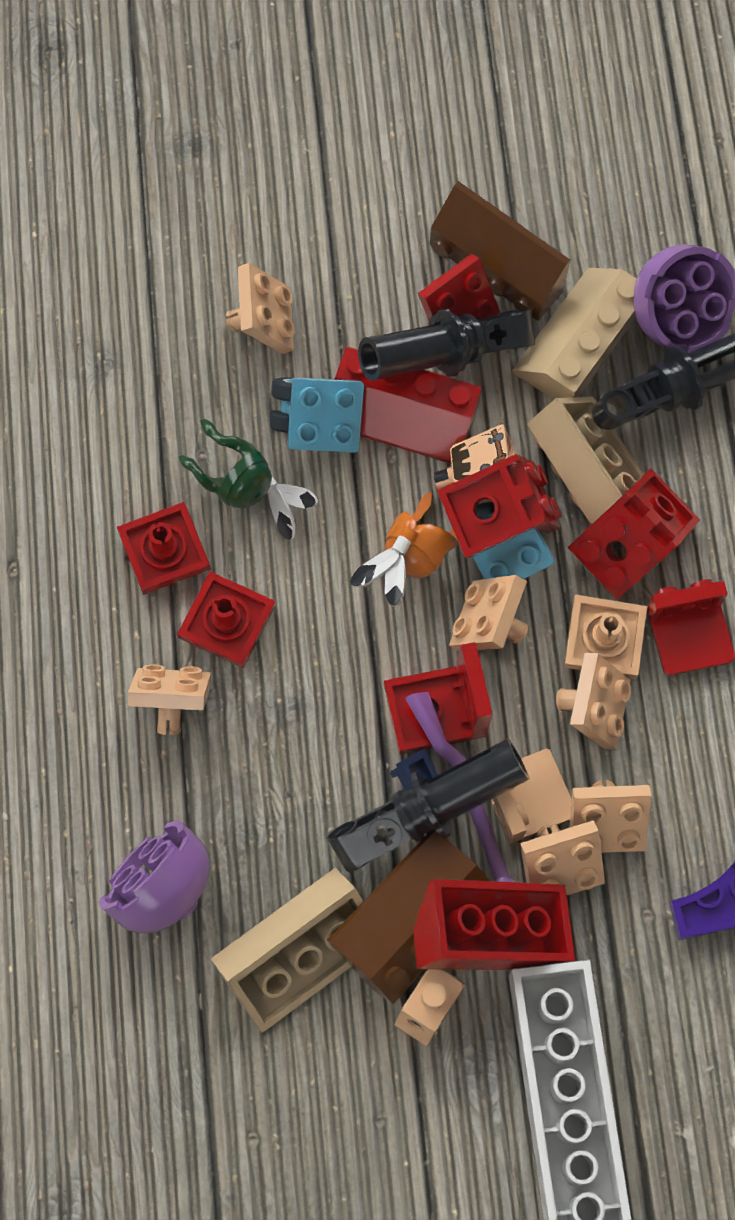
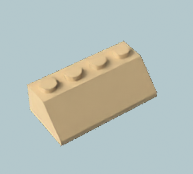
(580, 334)
(584, 455)
(288, 952)

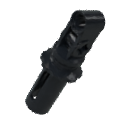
(445, 343)
(668, 384)
(429, 805)

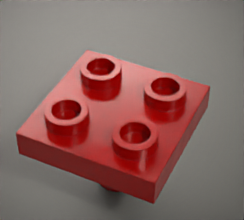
(462, 291)
(163, 548)
(226, 619)

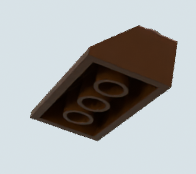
(513, 257)
(380, 933)

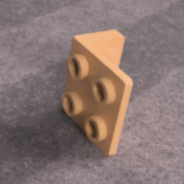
(535, 802)

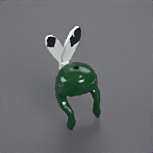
(251, 481)

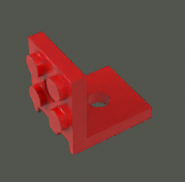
(519, 503)
(646, 521)
(456, 692)

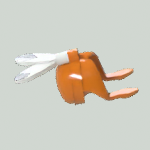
(407, 551)

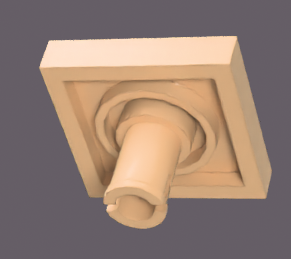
(263, 309)
(490, 614)
(608, 629)
(169, 693)
(598, 701)
(617, 812)
(565, 857)

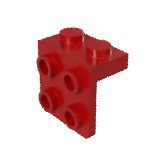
(690, 627)

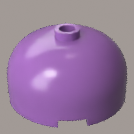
(685, 297)
(170, 892)

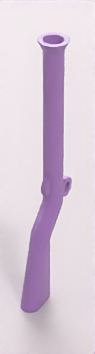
(427, 717)

